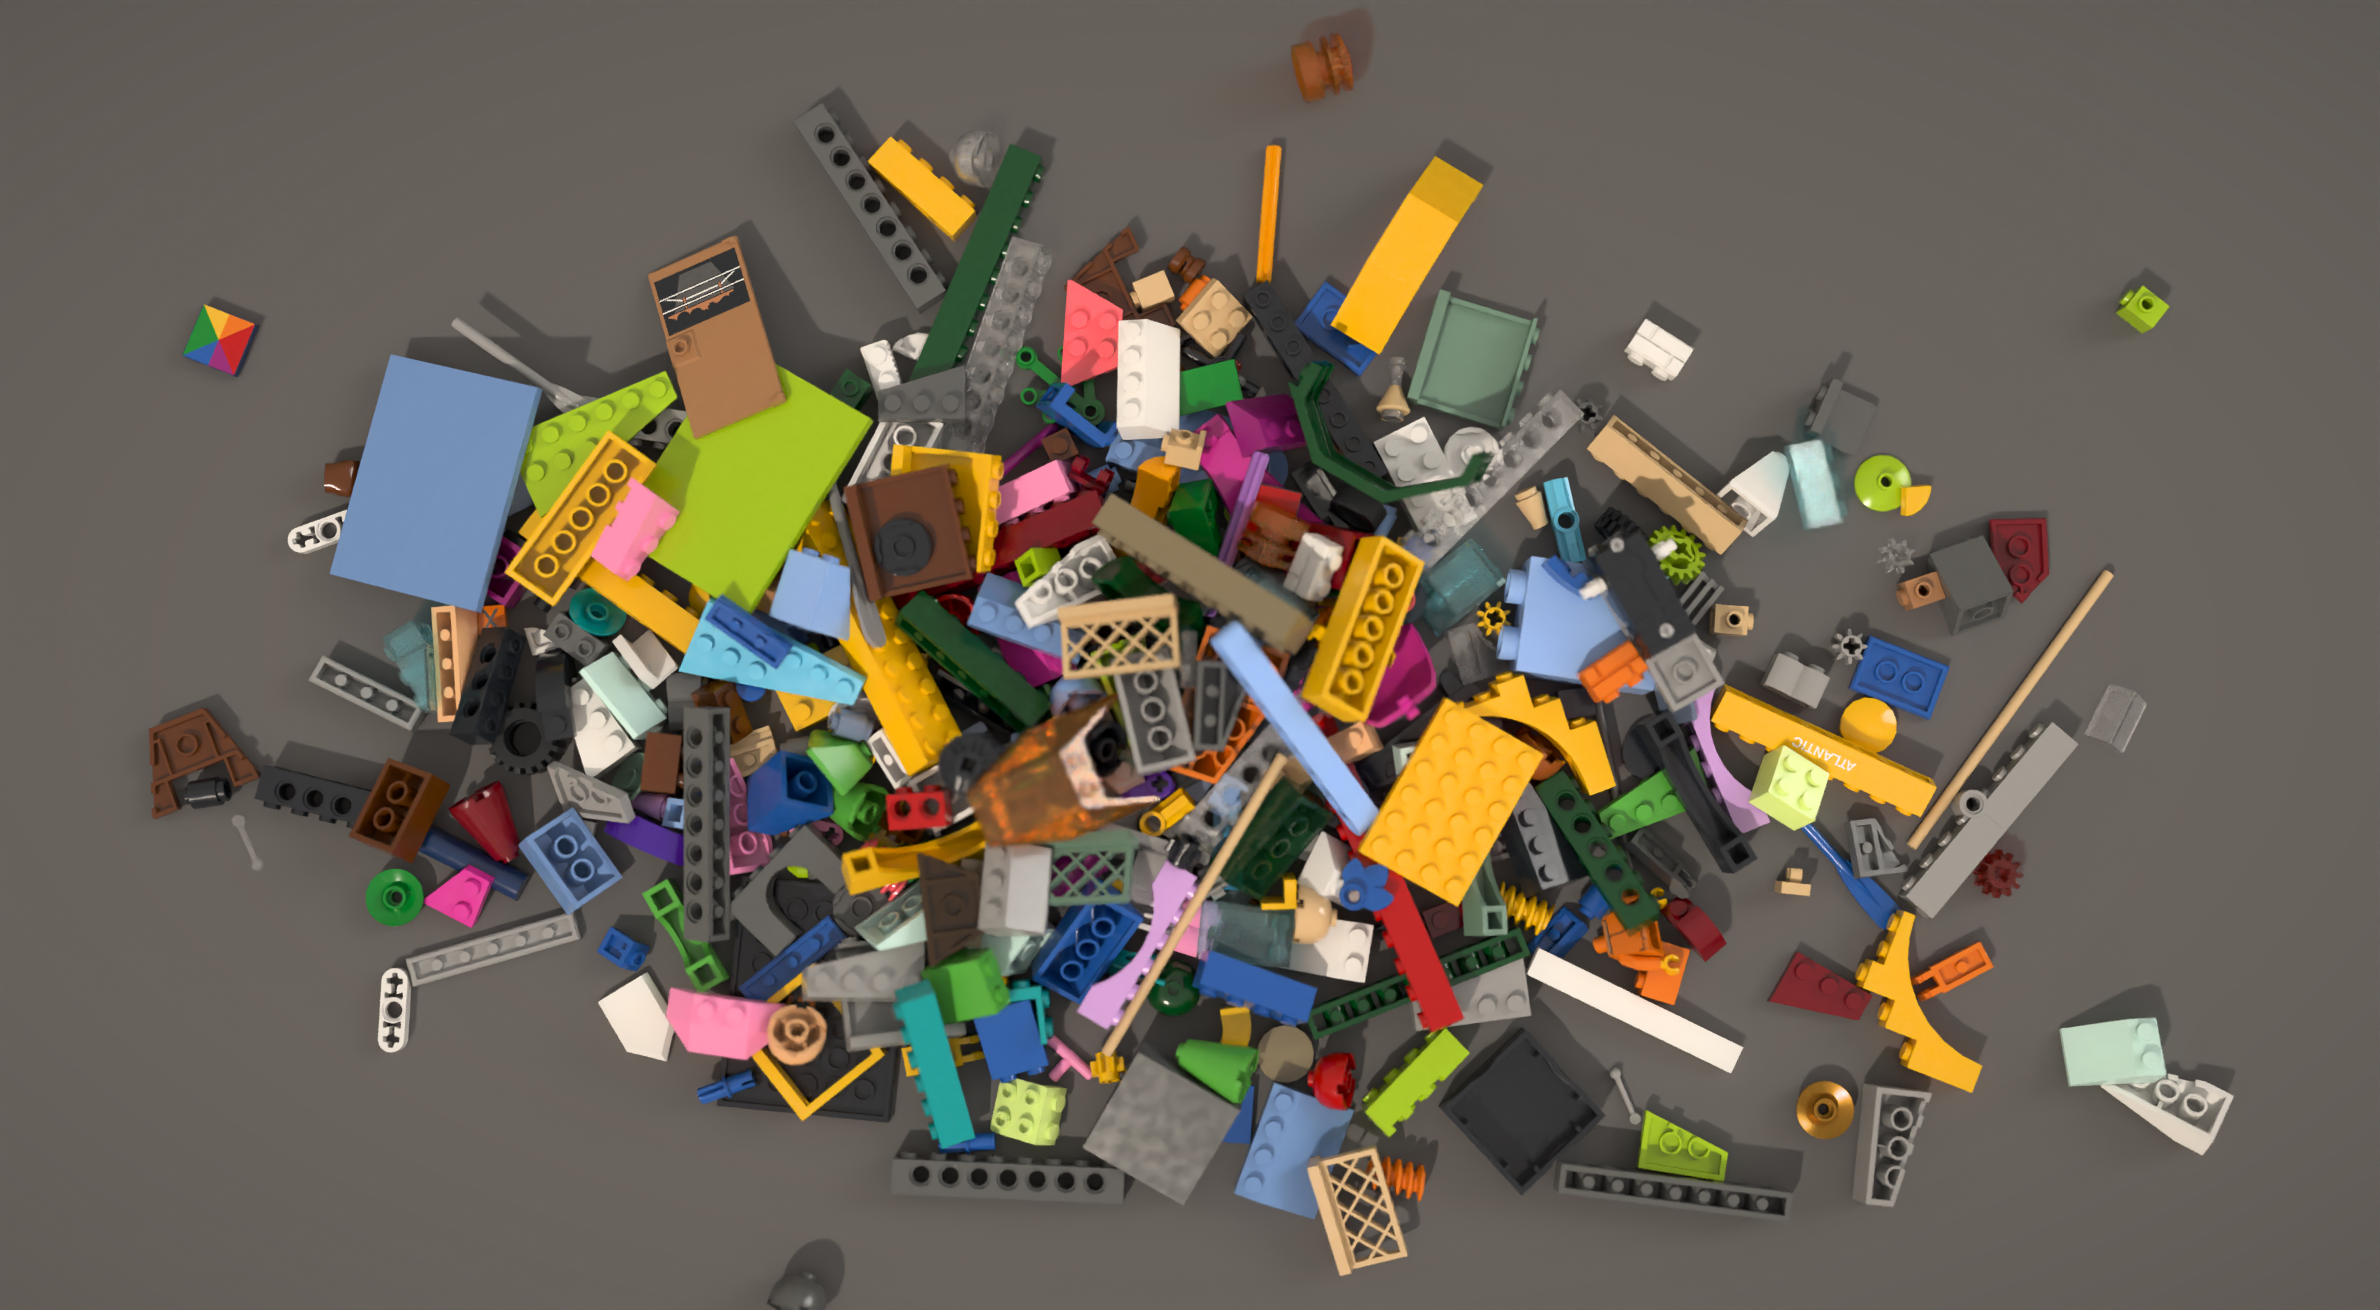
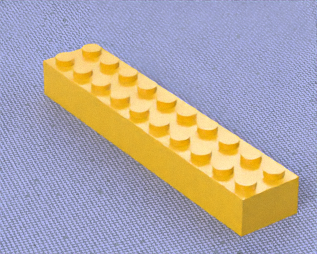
(895, 673)

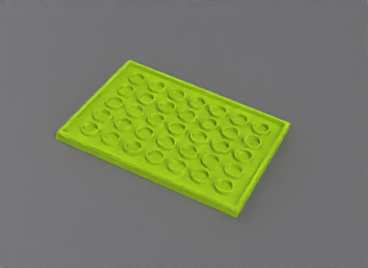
(752, 489)

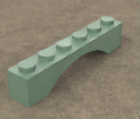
(1483, 905)

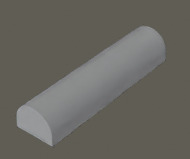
(367, 693)

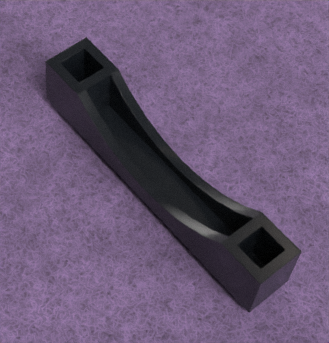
(1672, 756)

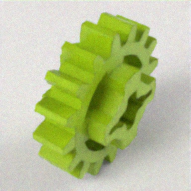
(1684, 562)

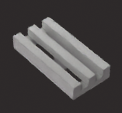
(1710, 583)

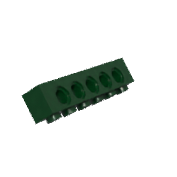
(1631, 917)

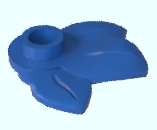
(1368, 883)

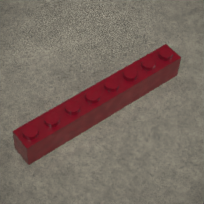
(1056, 528)

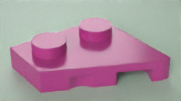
(462, 895)

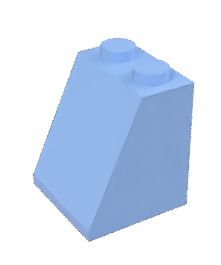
(814, 594)

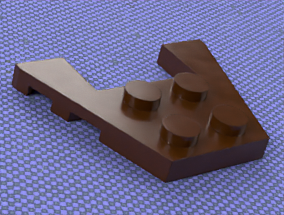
(1104, 280)
(189, 746)

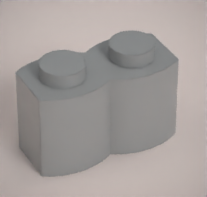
(1794, 680)

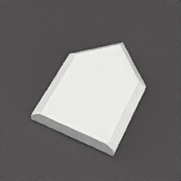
(640, 1018)

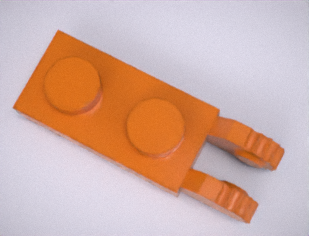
(1953, 970)

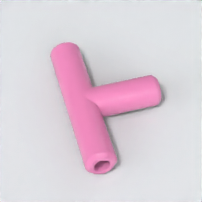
(1068, 1059)

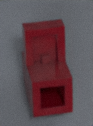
(1695, 927)

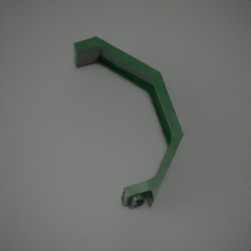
(1306, 399)

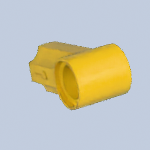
(1169, 812)

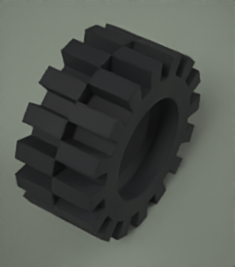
(1614, 521)

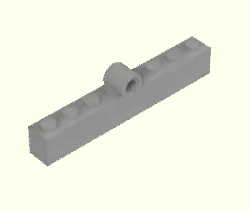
(1988, 818)

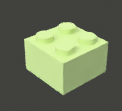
(1789, 787)

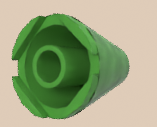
(860, 809)
(1219, 1066)

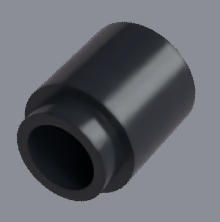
(207, 792)

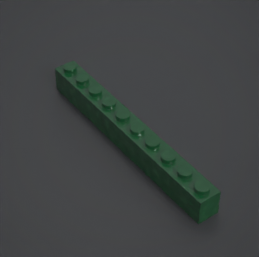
(980, 263)

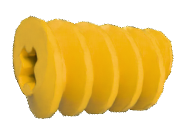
(1525, 909)

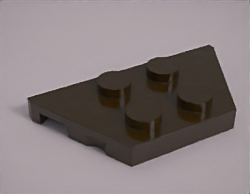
(949, 906)

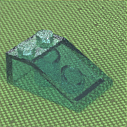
(1246, 933)

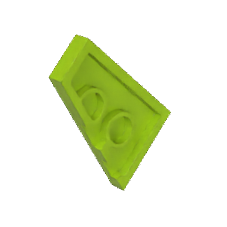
(1677, 1151)

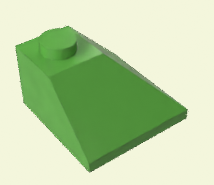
(839, 759)

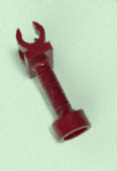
(1088, 482)

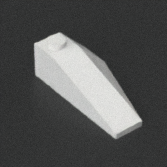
(1067, 583)
(2178, 1108)

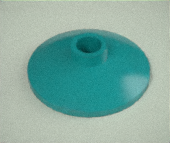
(596, 613)

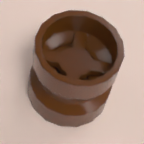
(1189, 270)

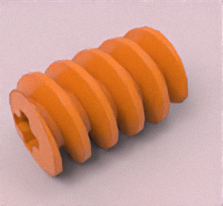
(1400, 1177)

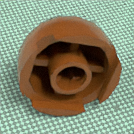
(1550, 761)

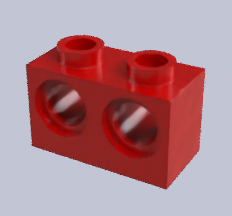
(920, 813)

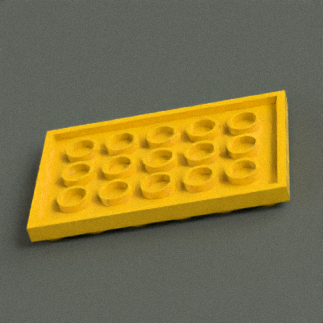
(1450, 802)

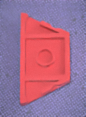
(1089, 335)

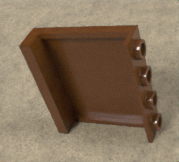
(928, 499)

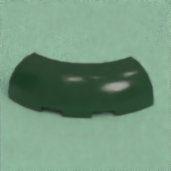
(1125, 580)

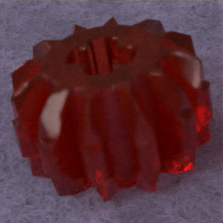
(2008, 876)

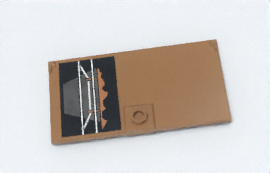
(716, 338)

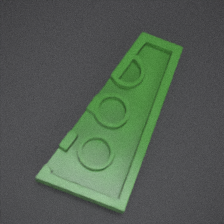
(1643, 804)

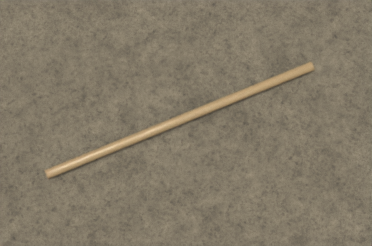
(2010, 709)
(1195, 903)

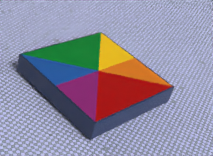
(220, 340)

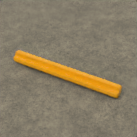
(1268, 214)

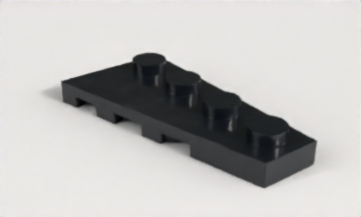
(1380, 767)

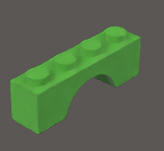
(698, 957)

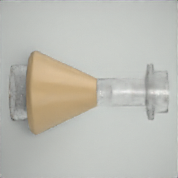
(1393, 404)

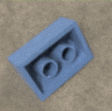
(570, 861)

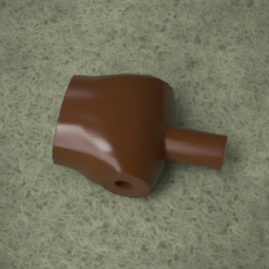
(341, 477)

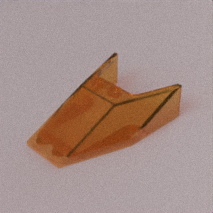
(1048, 784)

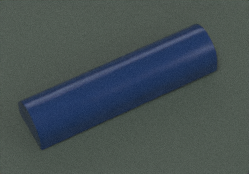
(459, 854)

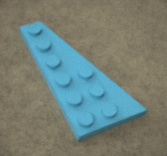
(801, 672)

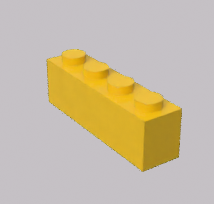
(922, 188)

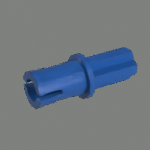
(726, 1086)
(981, 1142)

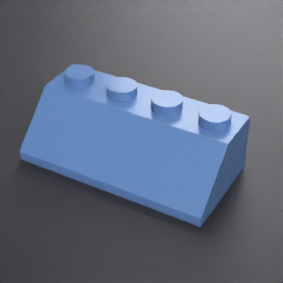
(998, 616)

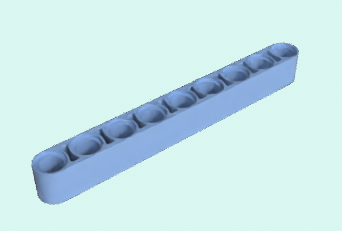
(1295, 727)

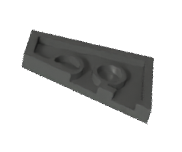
(926, 400)

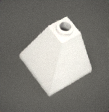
(1758, 491)

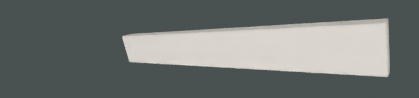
(1633, 1010)

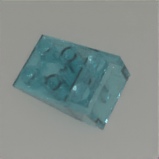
(414, 654)

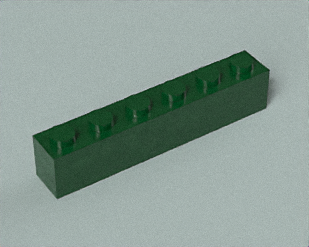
(972, 663)

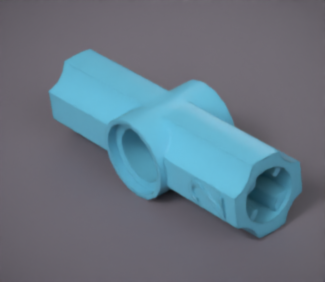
(1561, 503)

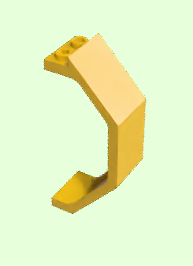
(1405, 254)

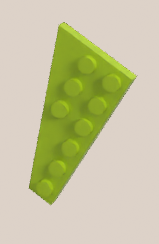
(565, 442)

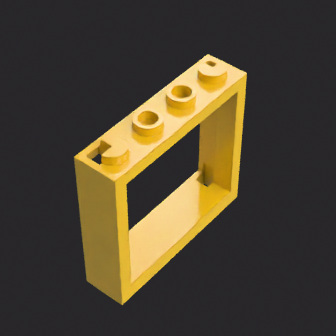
(783, 1081)

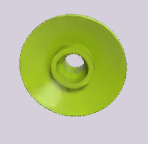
(1869, 487)

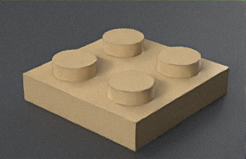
(1214, 318)

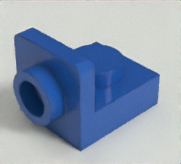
(623, 950)

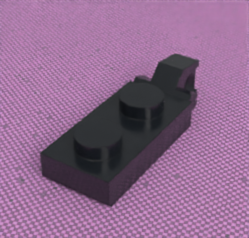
(1318, 492)

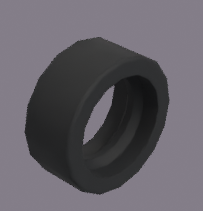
(1358, 508)

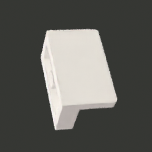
(647, 658)

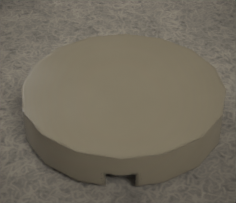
(1285, 1053)

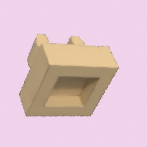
(1792, 883)

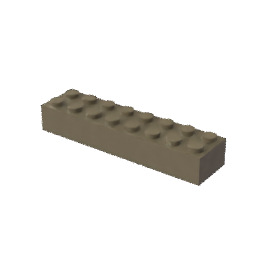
(1202, 575)

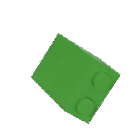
(967, 985)

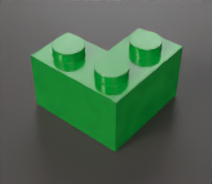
(1194, 515)

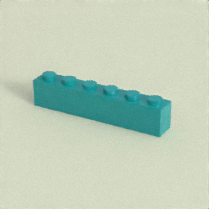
(934, 1063)

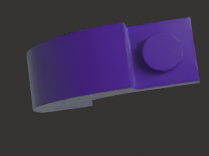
(650, 838)

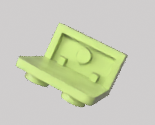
(1028, 1111)

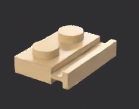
(753, 750)

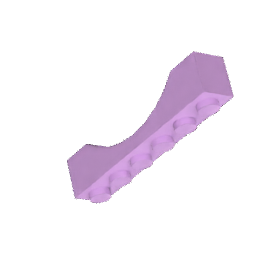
(1726, 789)
(1106, 997)

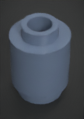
(850, 725)

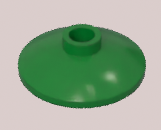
(381, 900)

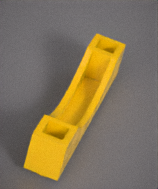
(881, 867)

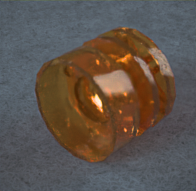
(1322, 67)
(1273, 534)

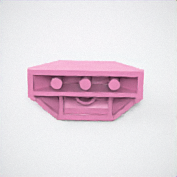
(720, 1022)

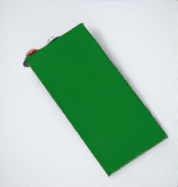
(1210, 386)

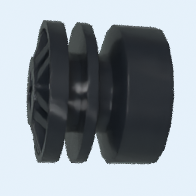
(955, 756)

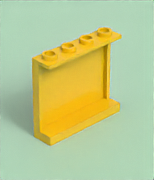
(977, 486)

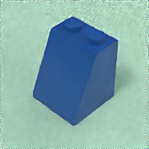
(787, 793)
(1012, 1041)

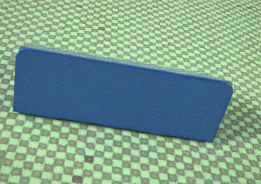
(1560, 934)

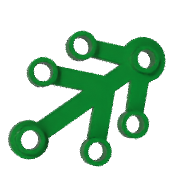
(1048, 376)

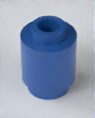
(1592, 903)

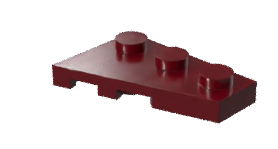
(1817, 989)

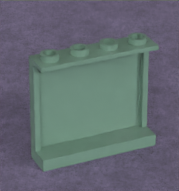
(1472, 362)

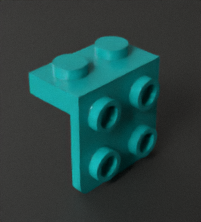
(1024, 990)

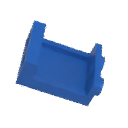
(1054, 406)

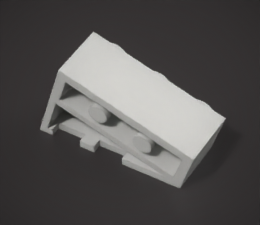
(600, 735)

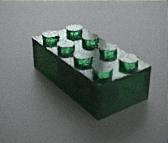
(1275, 837)

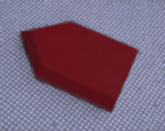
(2021, 552)

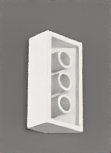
(1148, 379)

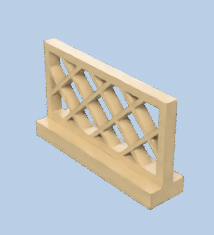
(1119, 612)
(1332, 1215)

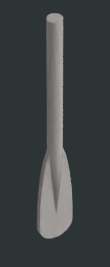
(561, 397)
(866, 609)

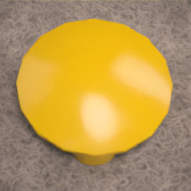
(1868, 724)

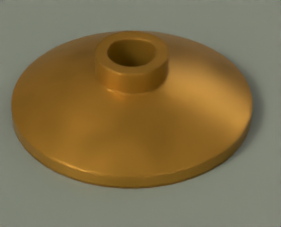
(1838, 1113)

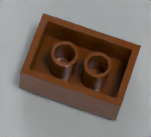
(400, 810)

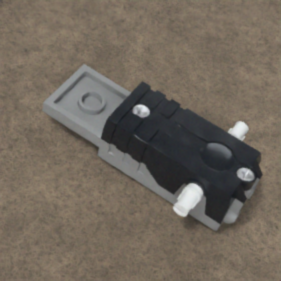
(1651, 615)

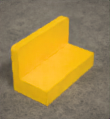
(1288, 897)

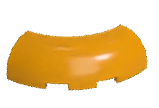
(1154, 491)

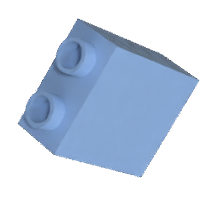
(1556, 629)

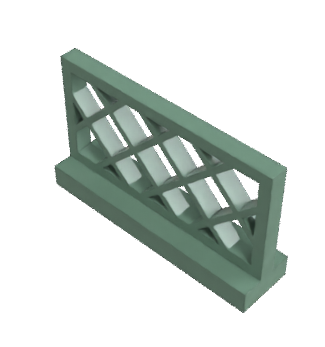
(1094, 842)

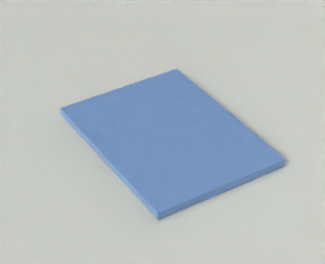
(436, 482)

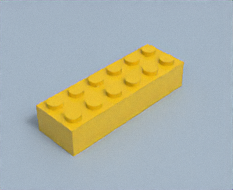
(578, 518)
(1363, 629)

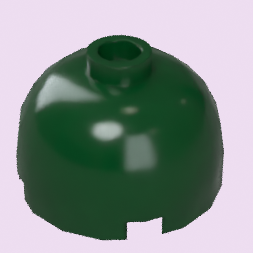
(1178, 994)

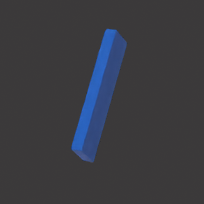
(793, 960)

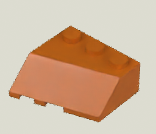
(1212, 764)

